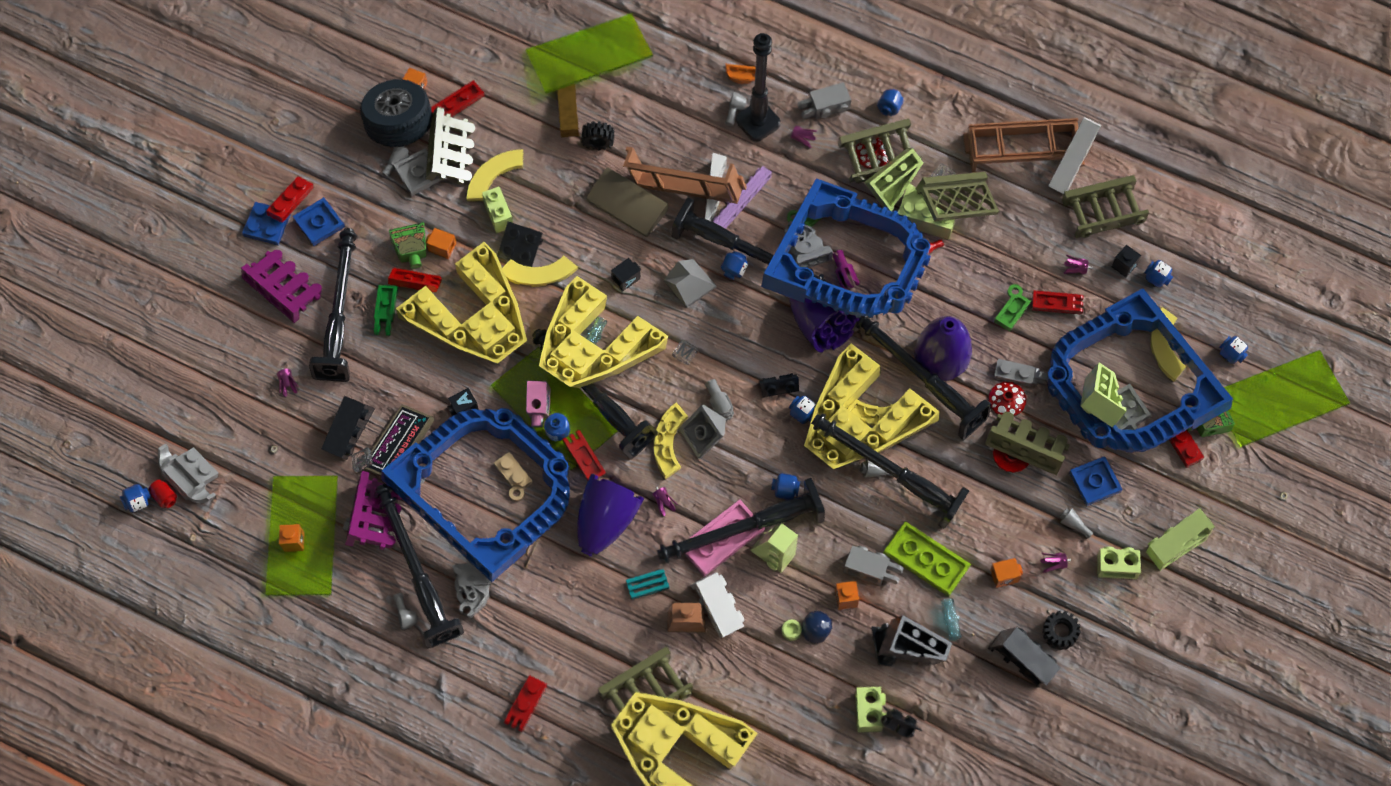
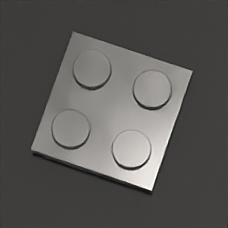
(413, 172)

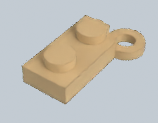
(514, 475)

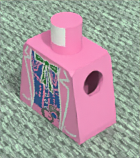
(538, 394)

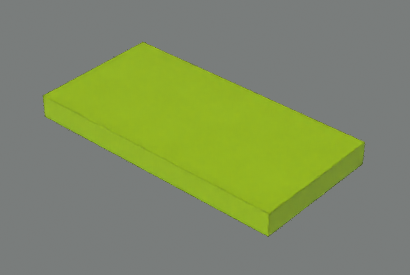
(927, 558)

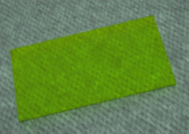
(589, 53)
(1284, 398)
(563, 400)
(312, 505)

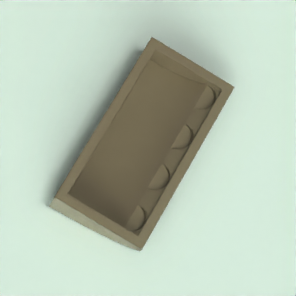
(627, 202)

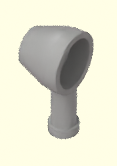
(736, 103)
(406, 618)

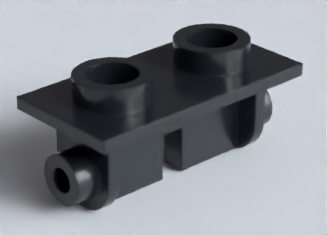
(785, 384)
(878, 636)
(906, 724)

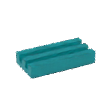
(663, 578)

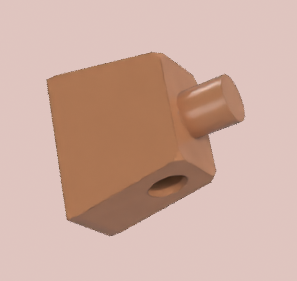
(686, 618)

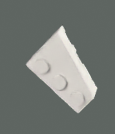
(718, 604)

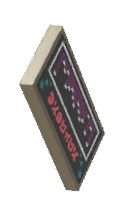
(402, 432)

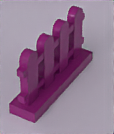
(264, 284)
(368, 519)

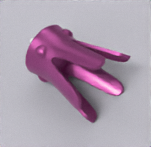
(799, 134)
(1079, 265)
(286, 380)
(662, 495)
(1060, 560)

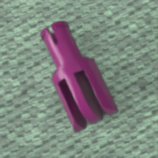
(844, 270)

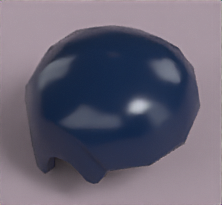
(816, 627)

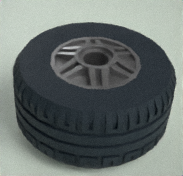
(396, 113)

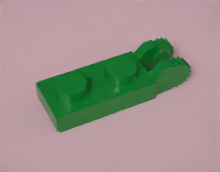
(385, 308)

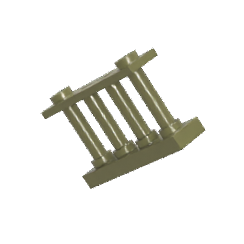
(866, 138)
(1105, 189)
(644, 670)

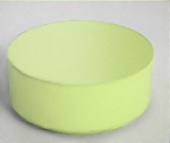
(791, 630)

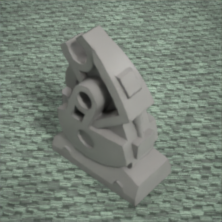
(810, 248)
(473, 585)

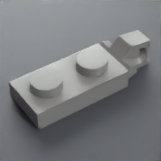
(1019, 373)

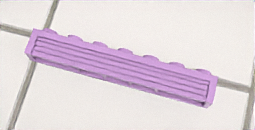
(754, 185)

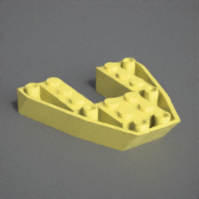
(487, 334)
(578, 360)
(847, 382)
(653, 724)

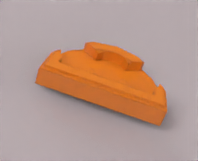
(740, 73)

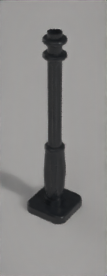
(759, 119)
(717, 234)
(331, 366)
(970, 416)
(635, 436)
(910, 480)
(772, 515)
(441, 628)

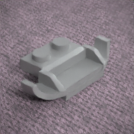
(1135, 409)
(187, 473)

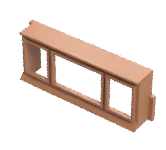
(1017, 128)
(685, 183)

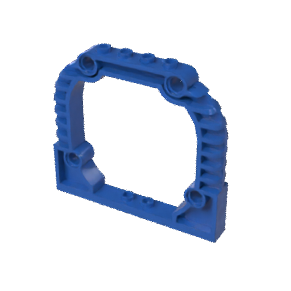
(798, 283)
(1138, 313)
(486, 554)

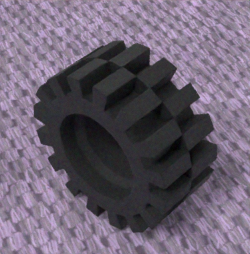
(597, 135)
(1056, 640)

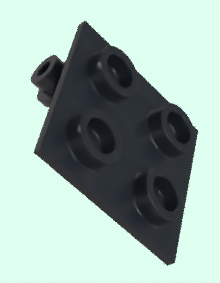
(520, 244)

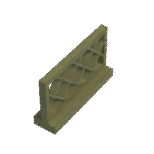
(953, 184)

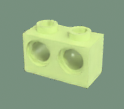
(497, 209)
(1119, 568)
(866, 709)

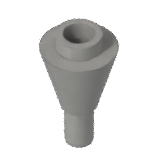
(397, 155)
(871, 470)
(1072, 520)

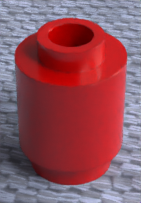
(162, 494)

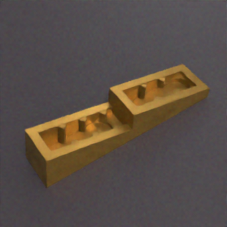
(568, 111)

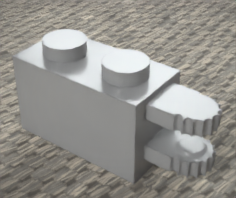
(826, 102)
(871, 566)

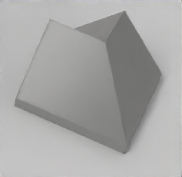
(689, 282)
(703, 430)

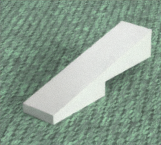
(1074, 155)
(717, 169)

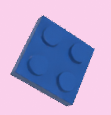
(318, 221)
(263, 227)
(1095, 481)

